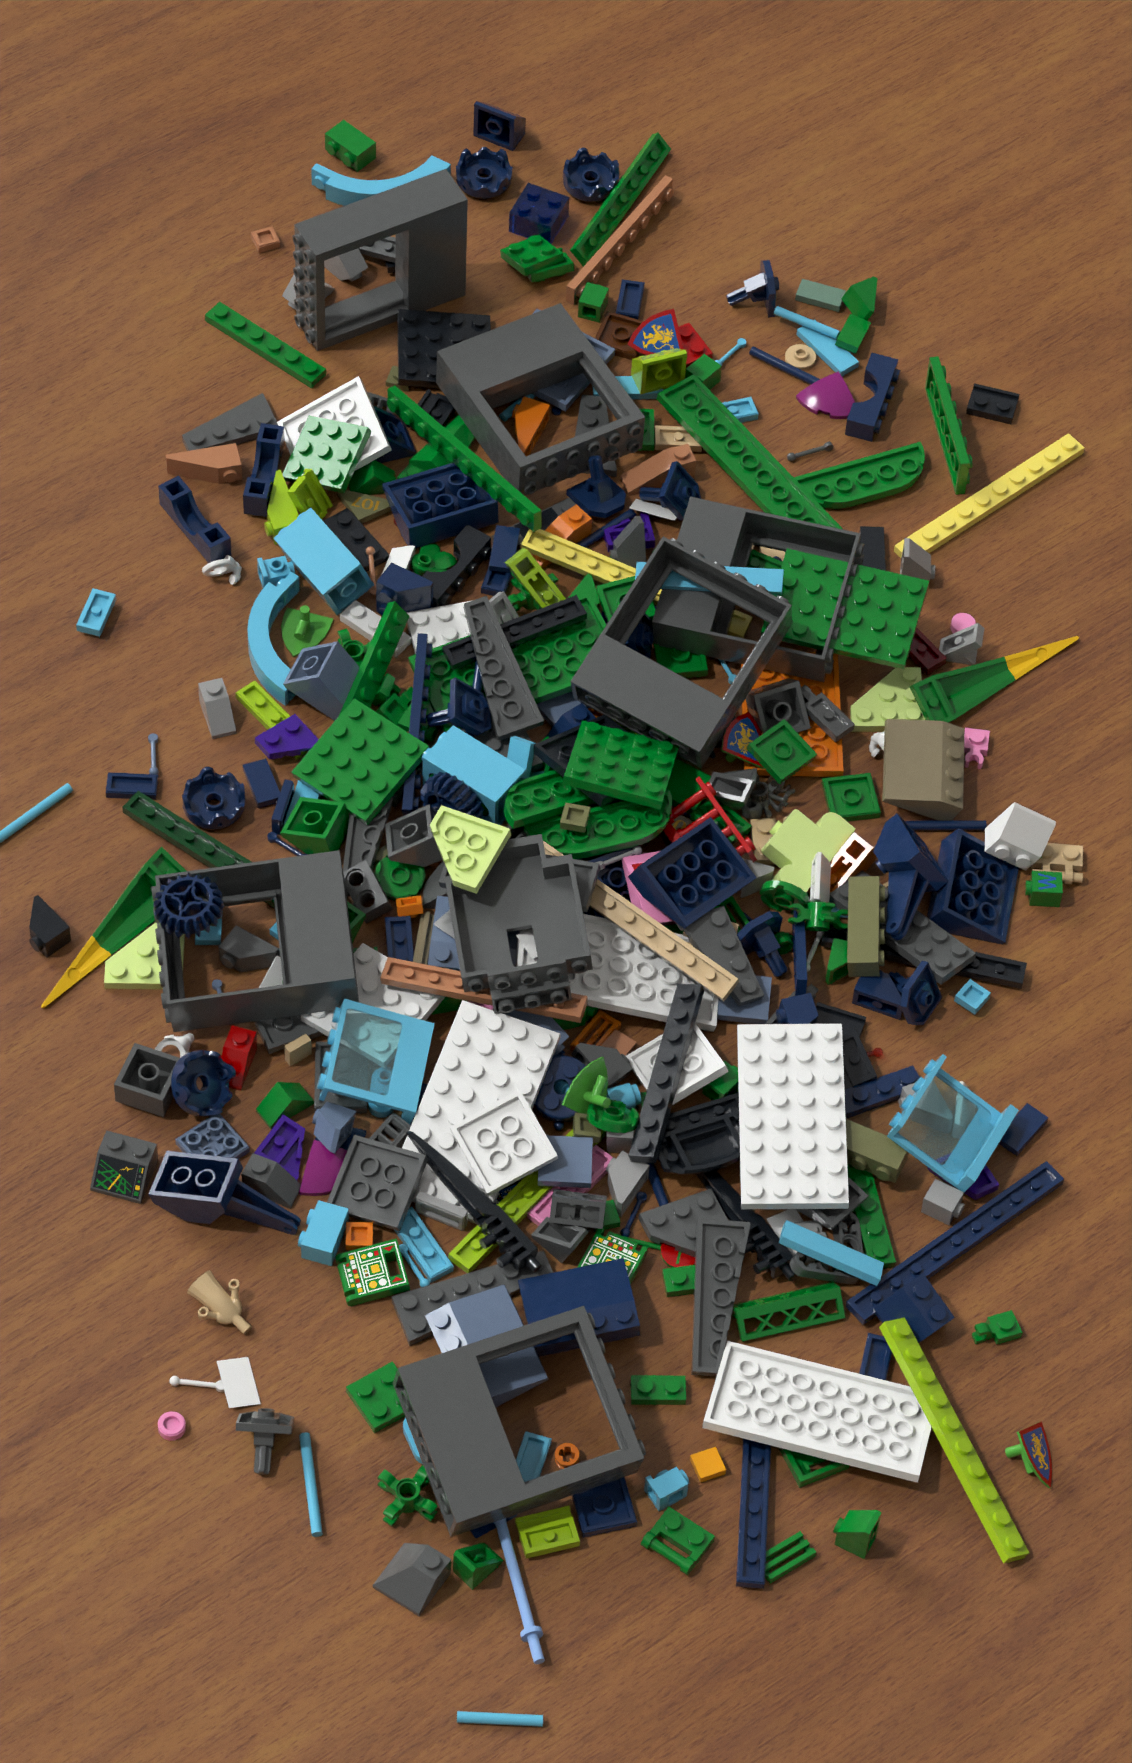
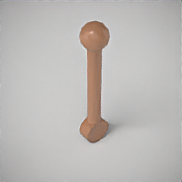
(370, 552)

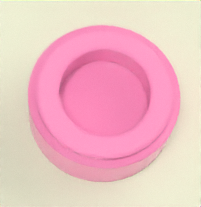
(961, 621)
(171, 1426)

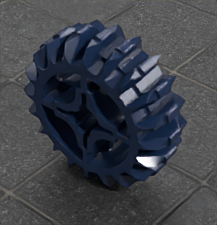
(451, 793)
(193, 912)

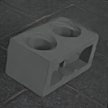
(367, 890)
(578, 1209)

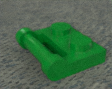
(682, 1534)

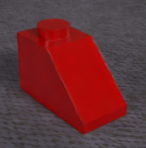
(239, 1053)

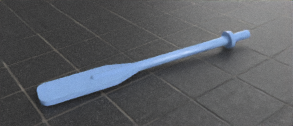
(530, 1632)

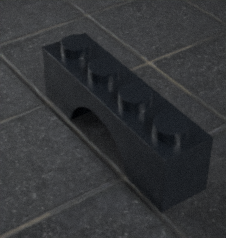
(470, 550)

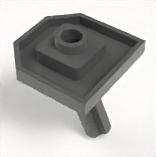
(264, 1425)

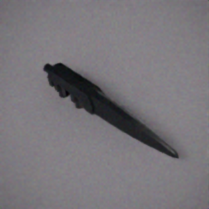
(485, 1213)
(761, 1238)

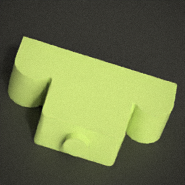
(798, 841)

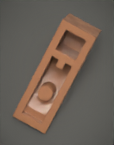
(209, 464)
(655, 469)

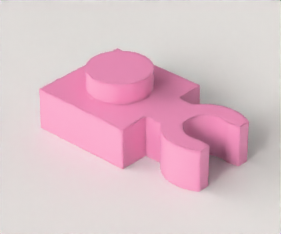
(975, 745)

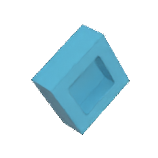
(972, 996)

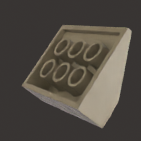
(924, 767)

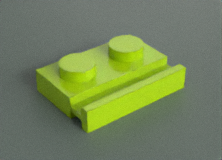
(309, 493)
(547, 1532)

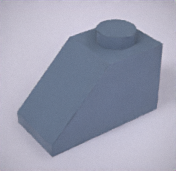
(333, 1125)

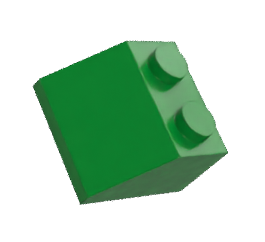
(316, 825)

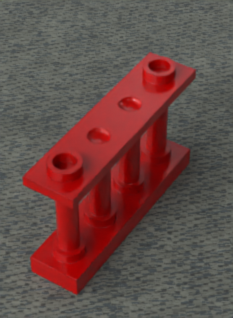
(707, 791)

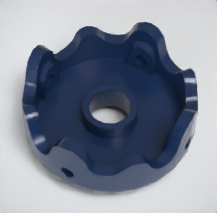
(484, 162)
(583, 167)
(212, 786)
(215, 1078)
(548, 1101)

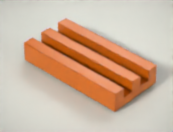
(592, 1024)

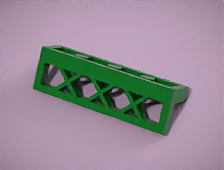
(786, 1301)

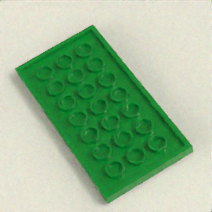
(545, 662)

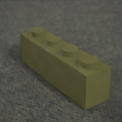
(864, 926)
(874, 1152)

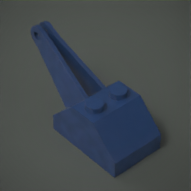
(910, 871)
(207, 1186)

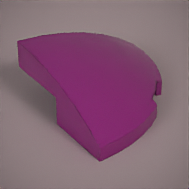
(828, 396)
(321, 1170)

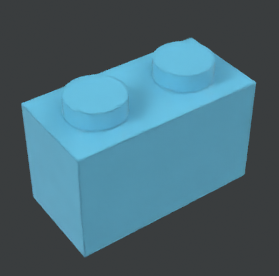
(324, 1232)

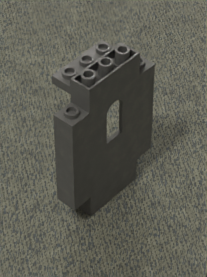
(518, 895)

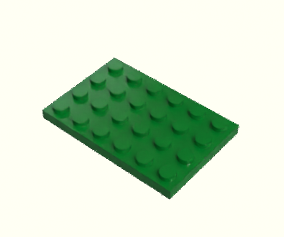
(877, 615)

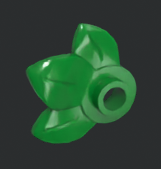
(432, 560)

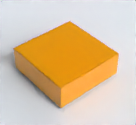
(708, 1464)

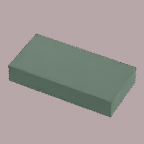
(820, 295)

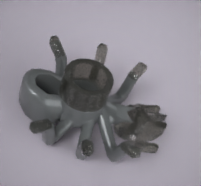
(762, 797)

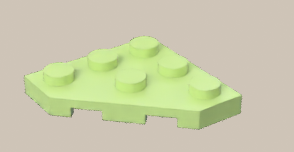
(887, 700)
(467, 846)
(137, 963)

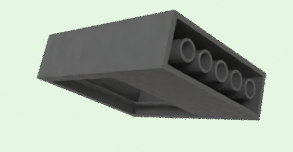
(429, 257)
(521, 361)
(727, 535)
(654, 698)
(311, 938)
(465, 1440)

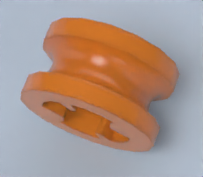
(561, 1449)

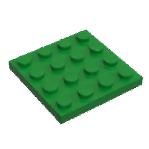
(360, 761)
(620, 764)

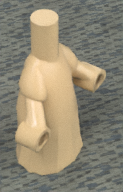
(216, 1299)

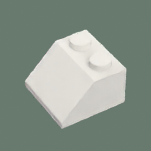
(1018, 836)

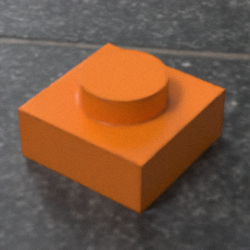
(409, 906)
(358, 1235)

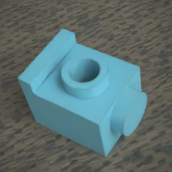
(273, 570)
(666, 1487)

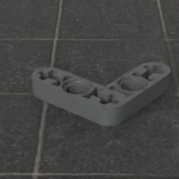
(816, 1269)

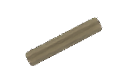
(423, 940)

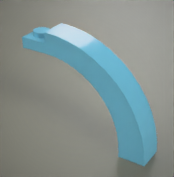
(348, 190)
(263, 658)

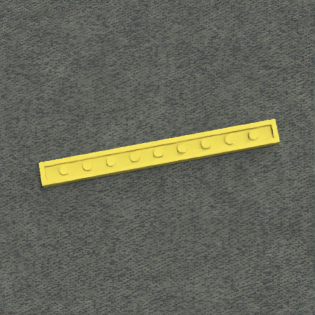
(995, 495)
(600, 567)

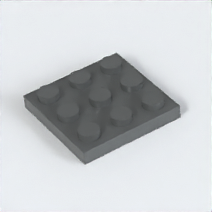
(378, 1182)

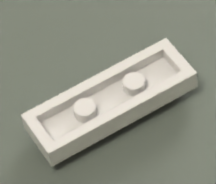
(366, 622)

